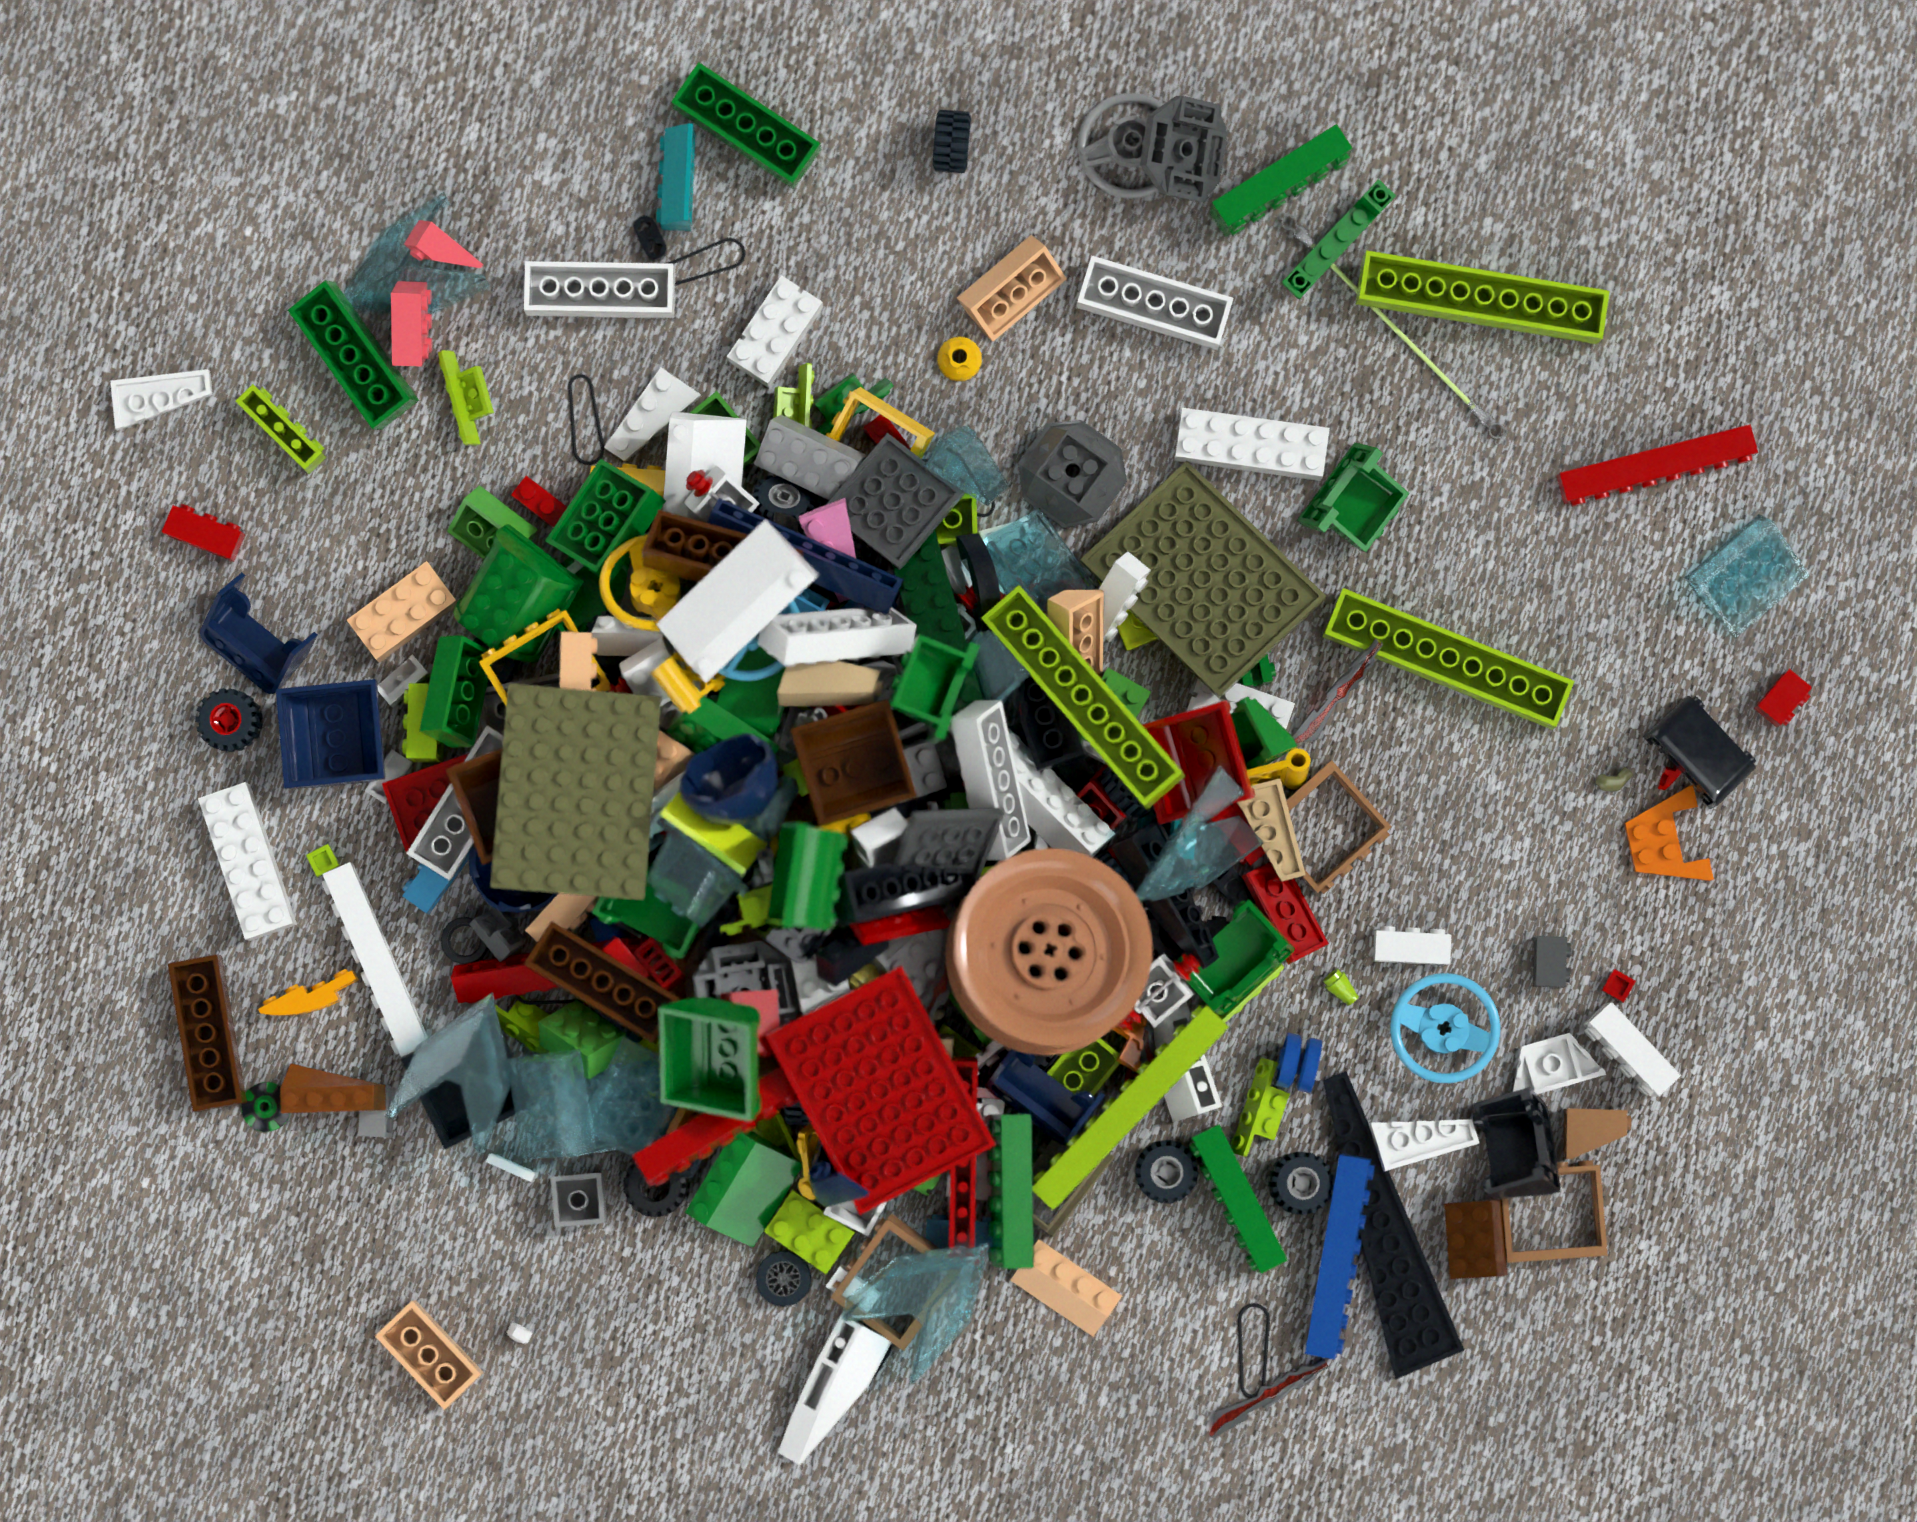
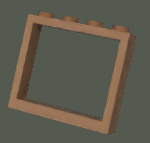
(1362, 850)
(911, 1237)
(1571, 1252)

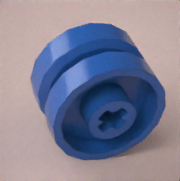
(1294, 1061)

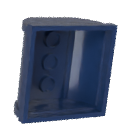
(330, 734)

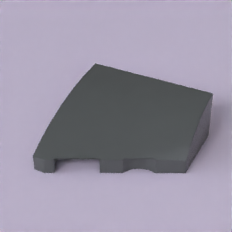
(499, 933)

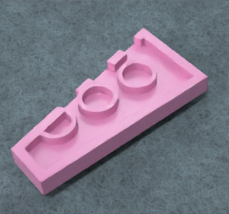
(832, 528)

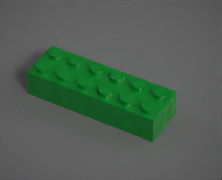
(746, 125)
(1281, 180)
(353, 355)
(1010, 1191)
(1238, 1198)

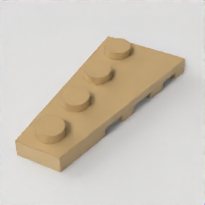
(1272, 823)

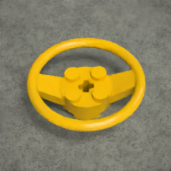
(642, 587)

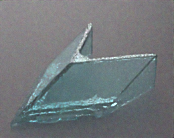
(391, 262)
(1198, 851)
(469, 1054)
(932, 1287)

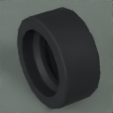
(446, 943)

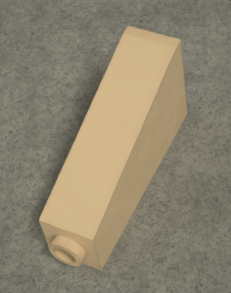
(829, 684)

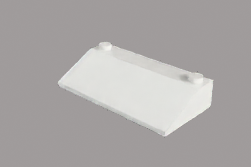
(700, 444)
(736, 600)

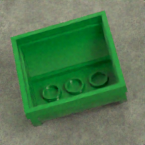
(514, 590)
(806, 877)
(710, 1057)

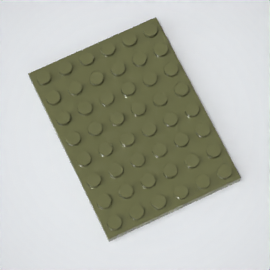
(1214, 582)
(576, 791)

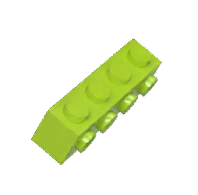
(275, 422)

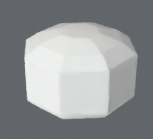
(519, 1333)

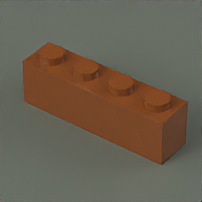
(321, 1091)

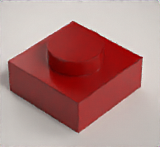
(1618, 985)

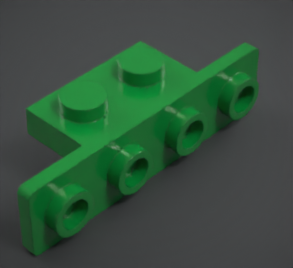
(832, 401)

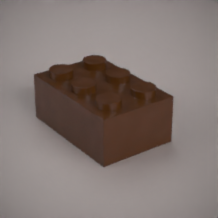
(1475, 1239)

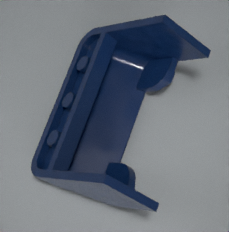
(248, 644)
(1038, 1094)
(828, 1185)

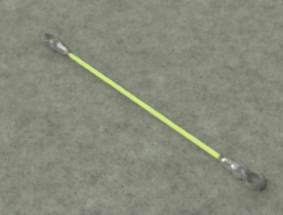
(1483, 417)

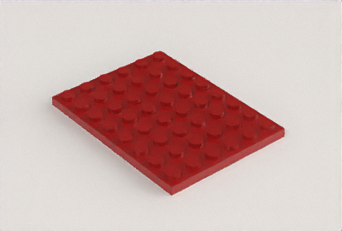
(880, 1088)

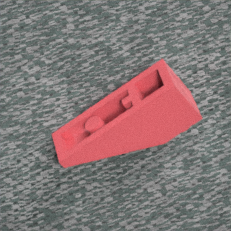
(433, 244)

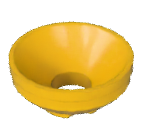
(959, 371)

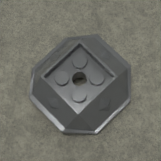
(1185, 148)
(1064, 498)
(752, 968)

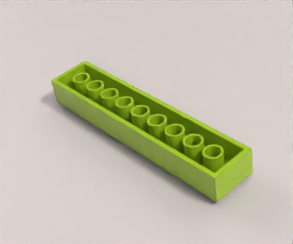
(1482, 297)
(1449, 659)
(1083, 697)
(1130, 1107)

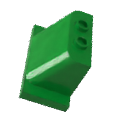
(1356, 499)
(931, 683)

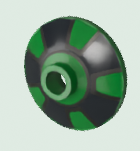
(258, 1119)

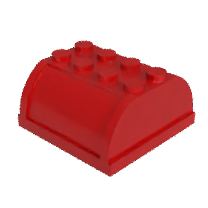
(1198, 745)

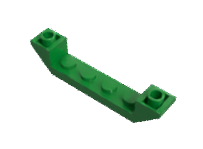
(1338, 239)

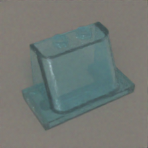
(690, 877)

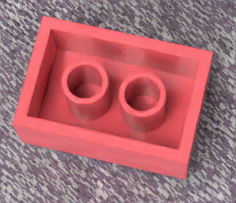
(410, 323)

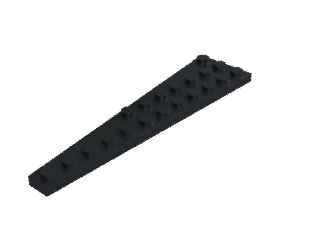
(1405, 1292)

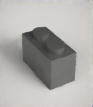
(1551, 961)

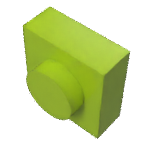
(323, 860)

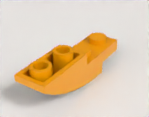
(300, 1001)

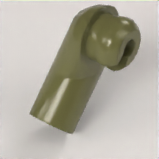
(1614, 783)

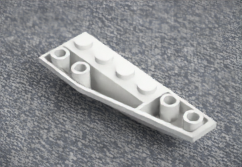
(1196, 1089)
(833, 1386)

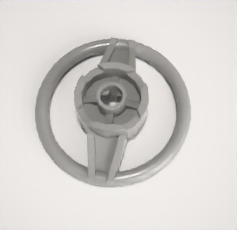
(1113, 146)

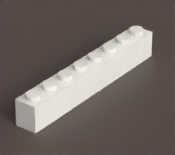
(376, 959)

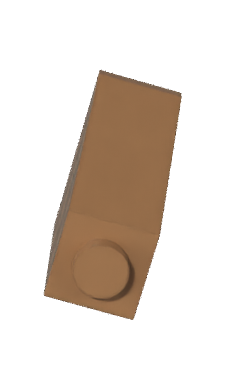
(1591, 1129)

